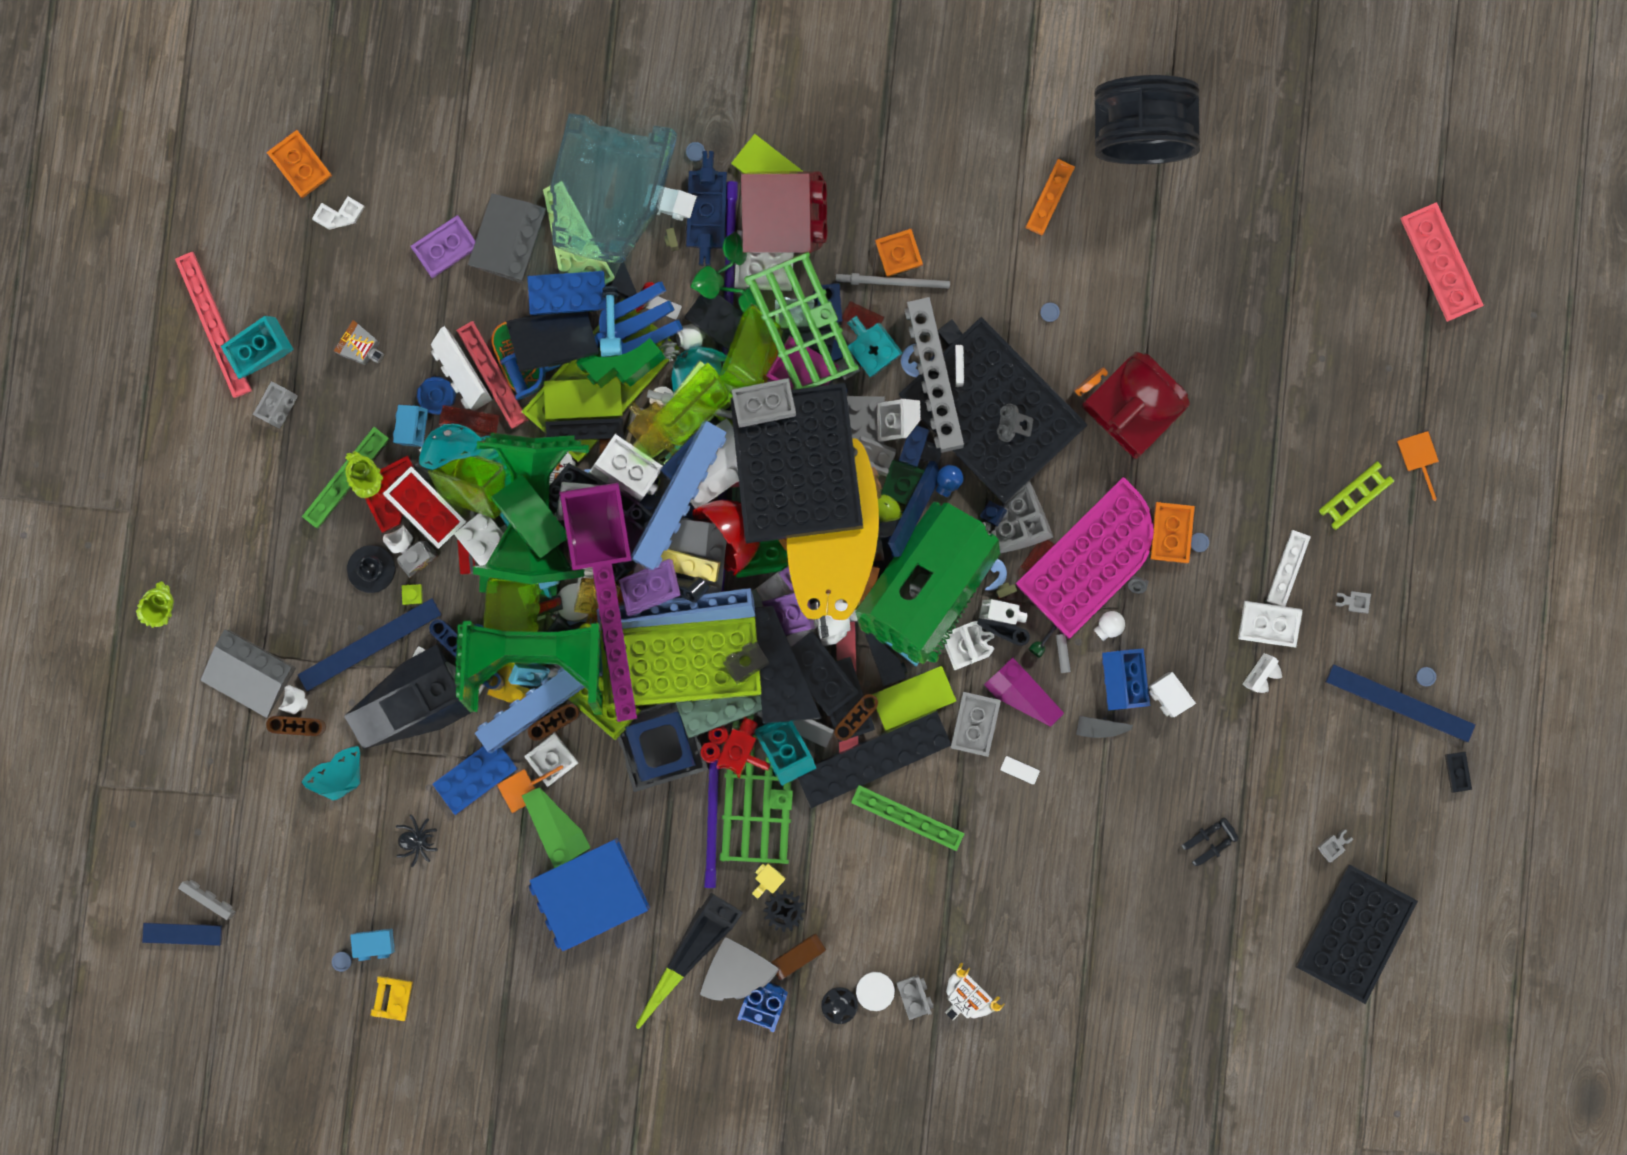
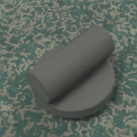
(422, 471)
(1137, 584)

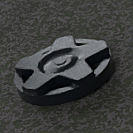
(839, 1005)

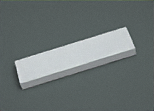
(1288, 568)

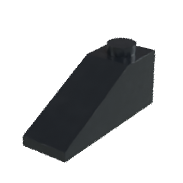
(886, 662)

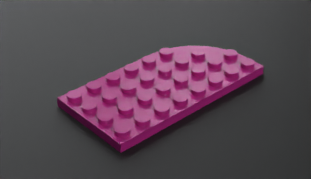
(1091, 559)

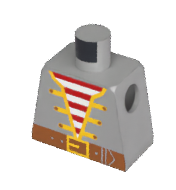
(358, 345)
(417, 558)

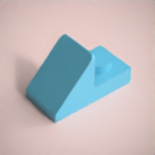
(528, 674)

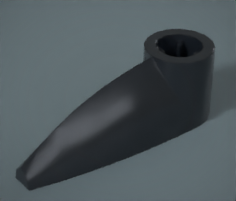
(692, 589)
(1004, 631)

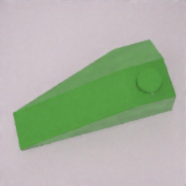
(558, 833)

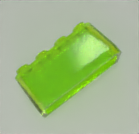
(749, 350)
(691, 406)
(470, 483)
(511, 605)

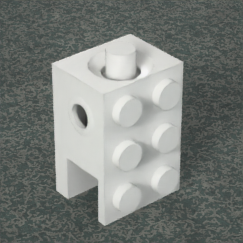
(627, 467)

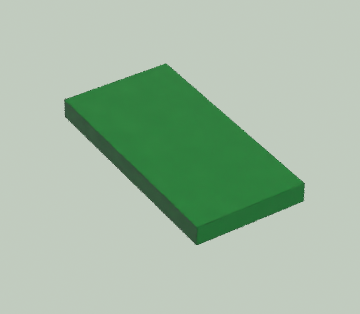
(530, 516)

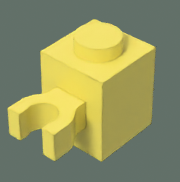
(768, 878)

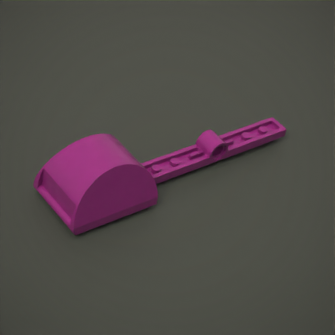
(597, 540)

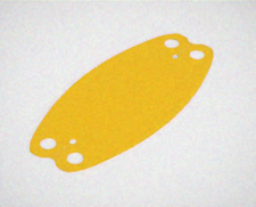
(837, 559)

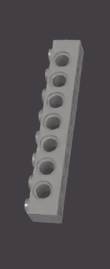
(924, 309)

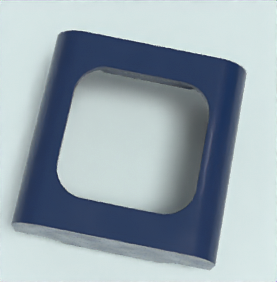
(646, 772)

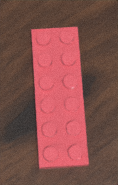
(1441, 262)

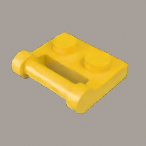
(398, 998)

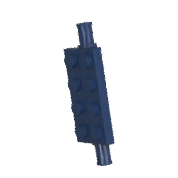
(708, 215)

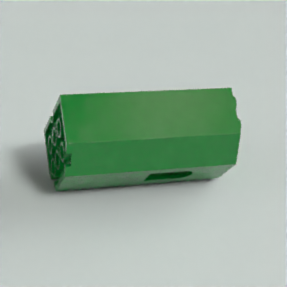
(958, 556)

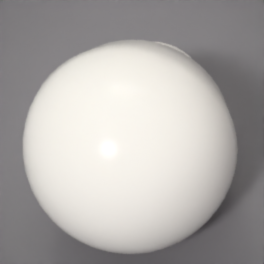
(1110, 625)

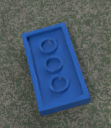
(566, 292)
(474, 778)

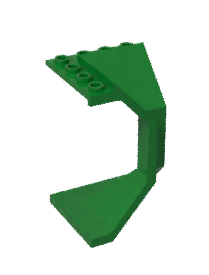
(535, 461)
(486, 650)

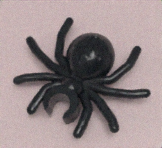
(416, 840)

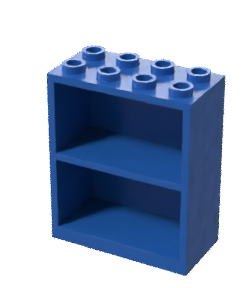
(589, 895)

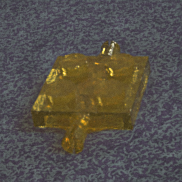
(646, 432)
(586, 599)

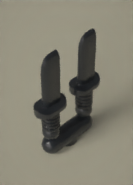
(1228, 828)

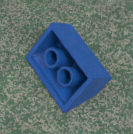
(1125, 679)

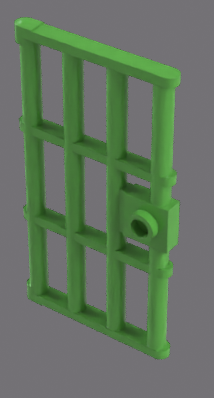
(816, 318)
(772, 800)

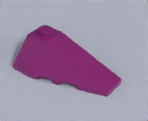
(1019, 690)

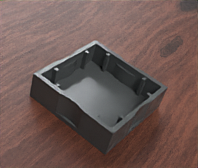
(660, 748)

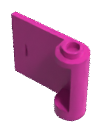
(779, 372)

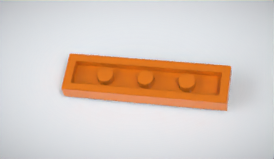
(1050, 197)

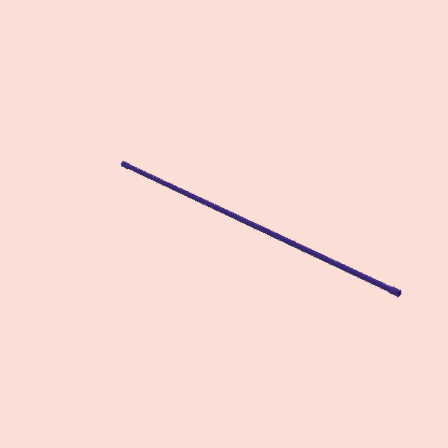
(710, 871)

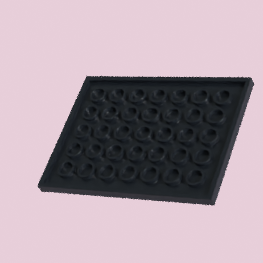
(993, 379)
(799, 469)

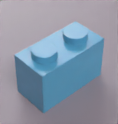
(410, 425)
(372, 944)

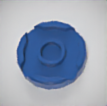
(435, 393)

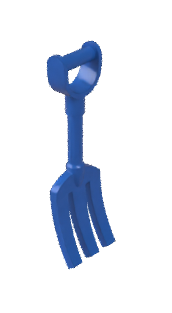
(622, 330)

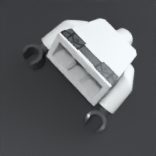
(831, 630)

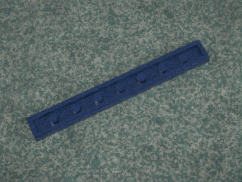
(369, 644)
(1400, 703)

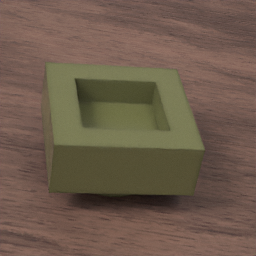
(670, 239)
(1005, 590)

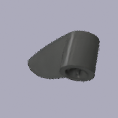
(1100, 728)

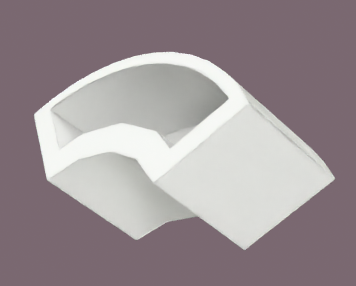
(677, 204)

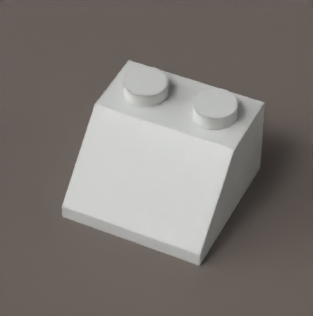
(897, 418)
(1171, 695)

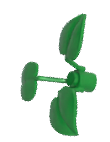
(710, 282)

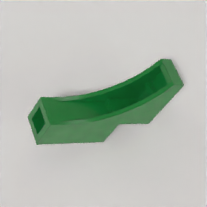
(626, 367)

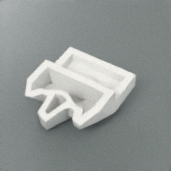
(968, 645)

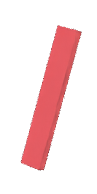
(492, 375)

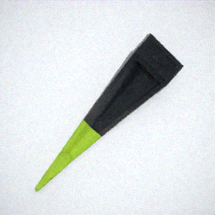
(706, 929)

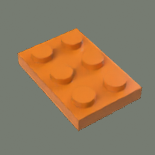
(299, 164)
(1172, 532)

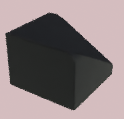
(949, 332)

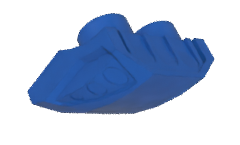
(764, 1006)

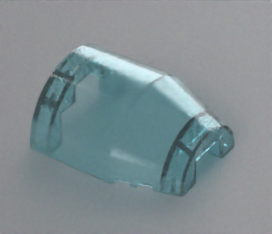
(607, 187)

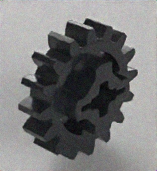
(787, 918)

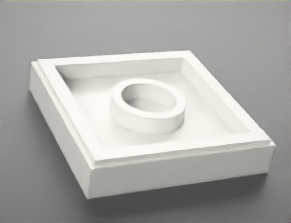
(549, 756)

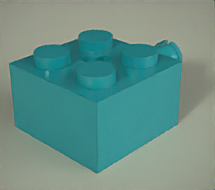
(862, 347)

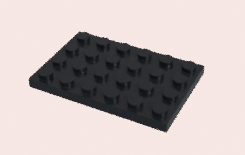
(1356, 933)

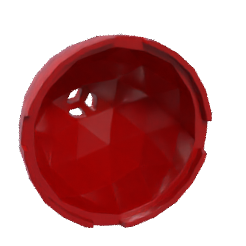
(729, 520)

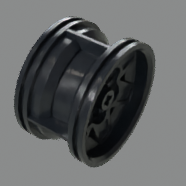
(1147, 119)

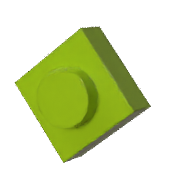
(412, 594)

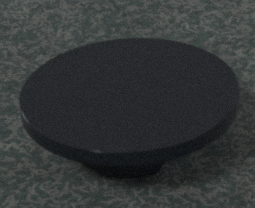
(371, 569)

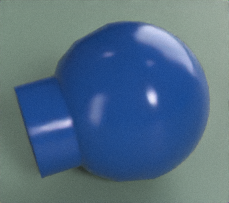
(949, 480)

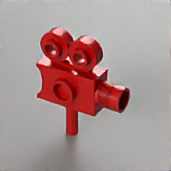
(735, 750)

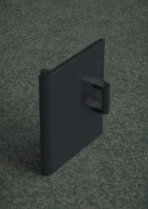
(551, 339)

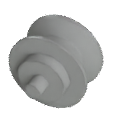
(668, 349)

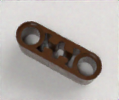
(854, 710)
(560, 724)
(284, 729)
(798, 956)

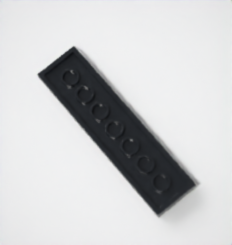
(874, 758)

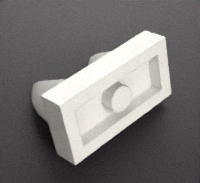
(1265, 668)

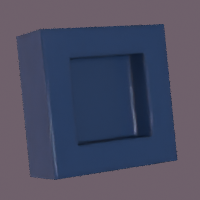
(993, 513)

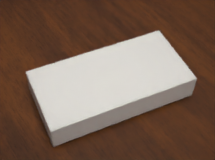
(959, 365)

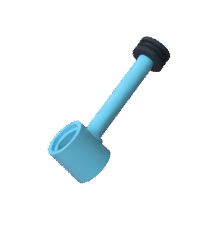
(610, 345)

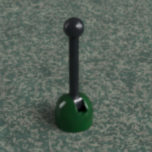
(1038, 647)

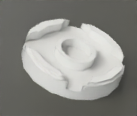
(568, 598)
(875, 991)

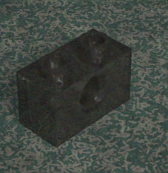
(739, 672)

